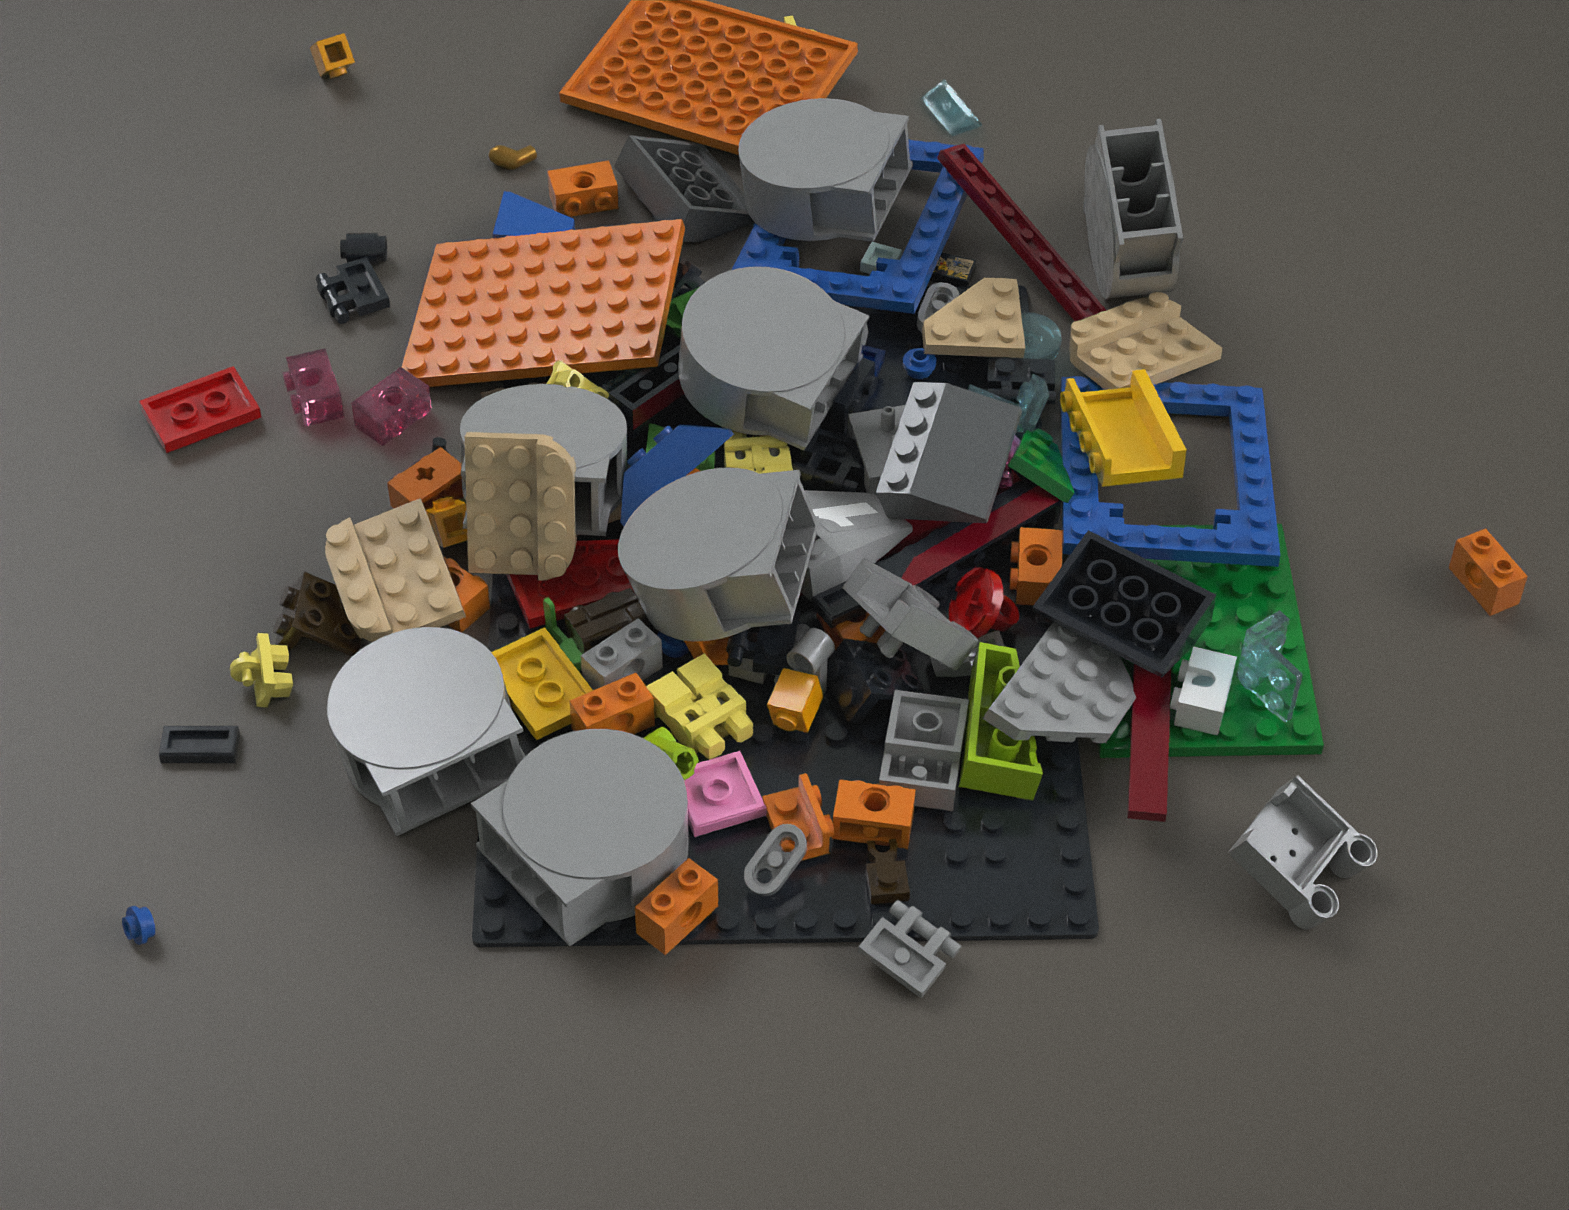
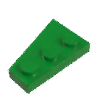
(1042, 463)

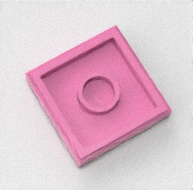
(722, 794)

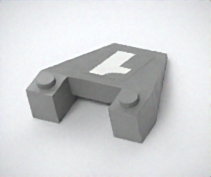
(848, 530)

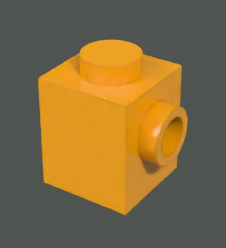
(332, 56)
(447, 521)
(795, 700)

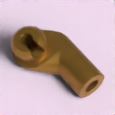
(510, 158)

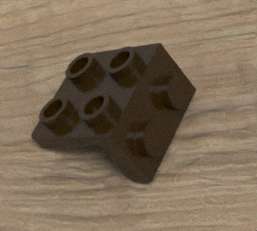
(316, 612)

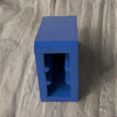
(525, 217)

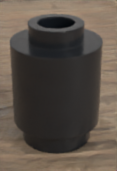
(364, 245)

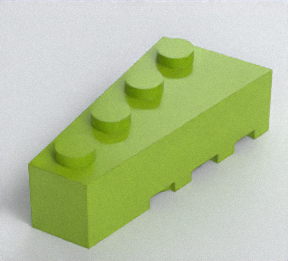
(989, 756)

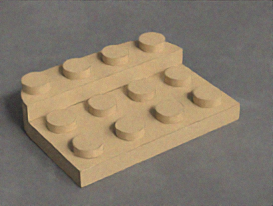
(1139, 337)
(519, 504)
(392, 573)

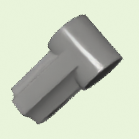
(811, 655)

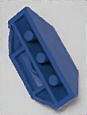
(671, 459)

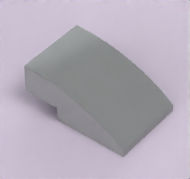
(925, 747)

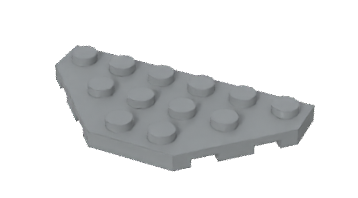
(1064, 691)

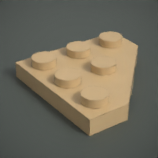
(978, 322)

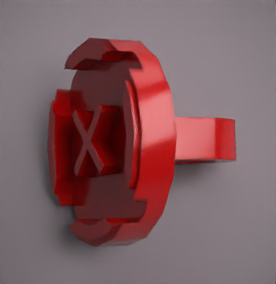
(981, 602)

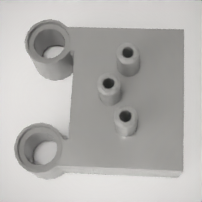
(874, 437)
(907, 616)
(1294, 843)

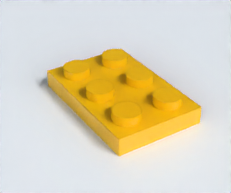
(540, 682)

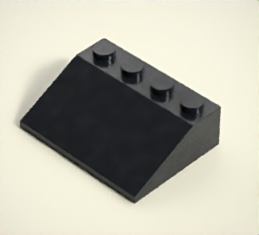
(1127, 604)

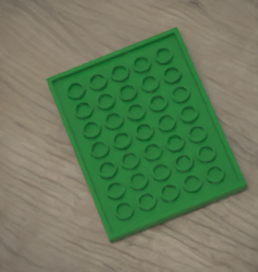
(1247, 727)

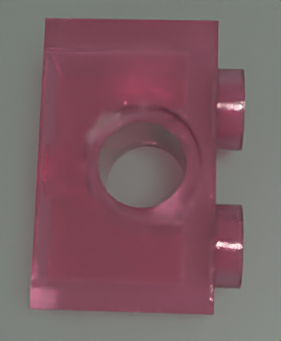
(314, 387)
(391, 406)

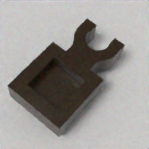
(886, 876)

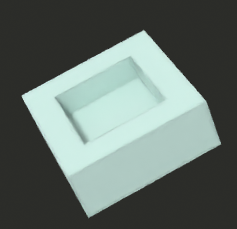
(877, 250)

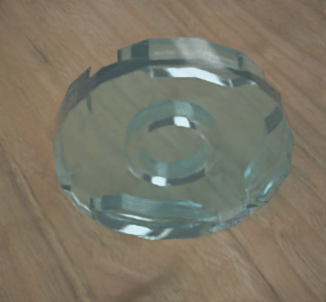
(1040, 336)

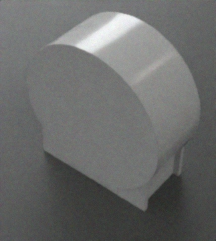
(823, 169)
(1132, 212)
(767, 352)
(579, 421)
(720, 552)
(423, 723)
(587, 827)

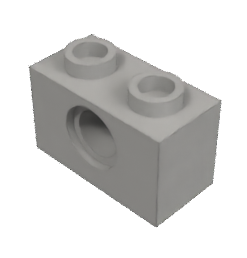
(622, 654)

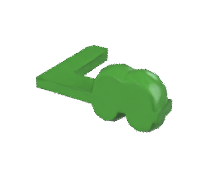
(566, 644)

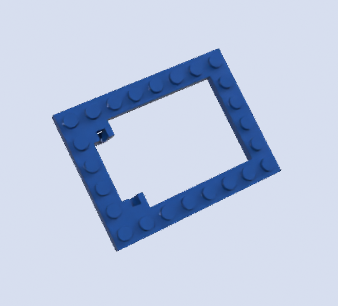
(896, 283)
(1237, 535)

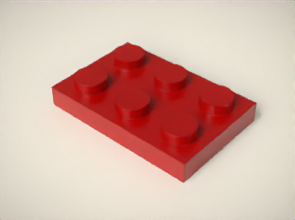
(200, 409)

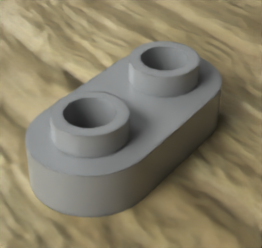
(936, 297)
(773, 859)

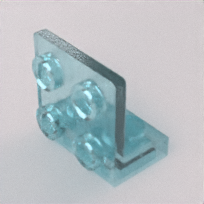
(1031, 398)
(1266, 669)

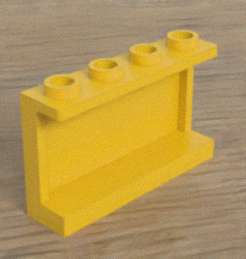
(1125, 432)

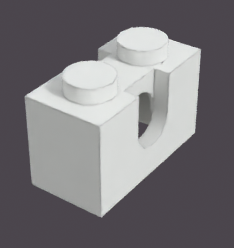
(1204, 690)

